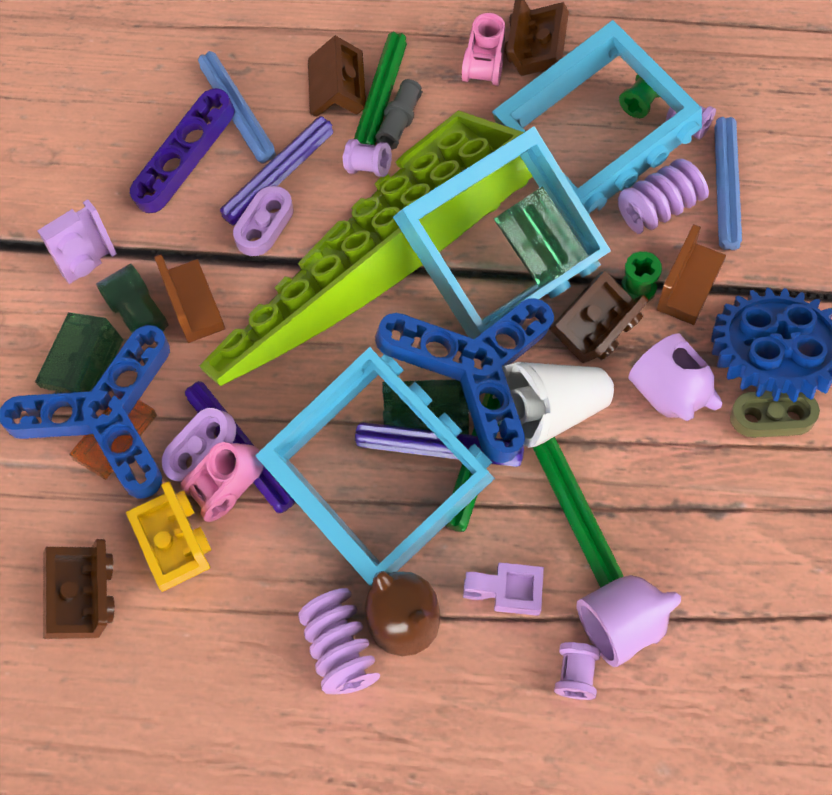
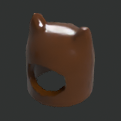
(402, 612)

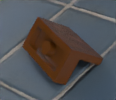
(336, 77)

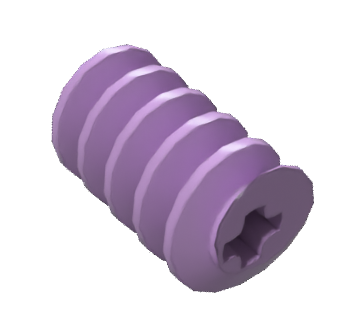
(662, 195)
(334, 643)

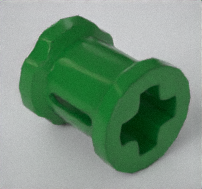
(638, 98)
(641, 273)

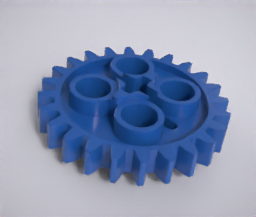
(775, 344)

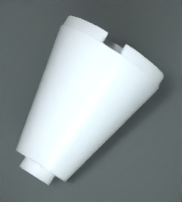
(555, 397)

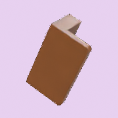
(690, 279)
(191, 299)

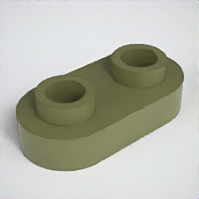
(773, 415)

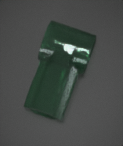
(130, 298)

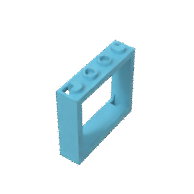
(577, 68)
(546, 174)
(326, 406)

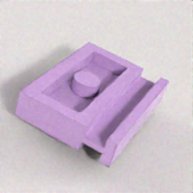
(77, 242)

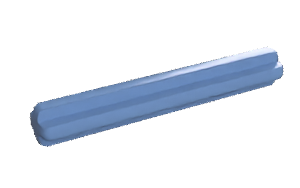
(243, 116)
(728, 184)

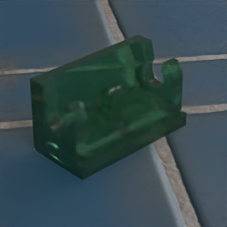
(541, 237)
(79, 354)
(446, 398)

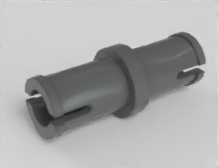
(399, 113)

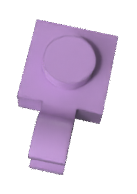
(514, 588)

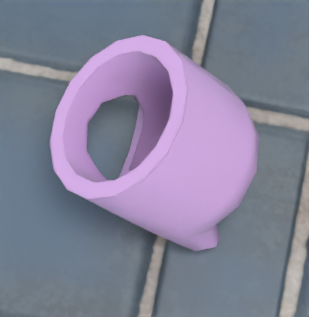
(675, 379)
(626, 617)

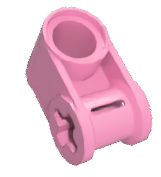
(485, 49)
(218, 482)

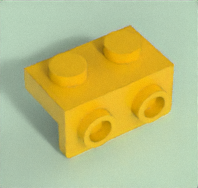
(168, 539)

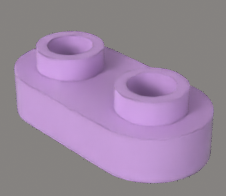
(261, 223)
(196, 441)

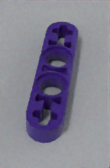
(176, 147)

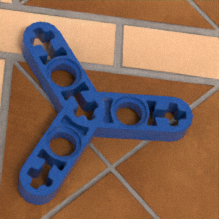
(473, 380)
(86, 404)

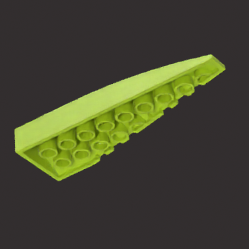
(369, 251)

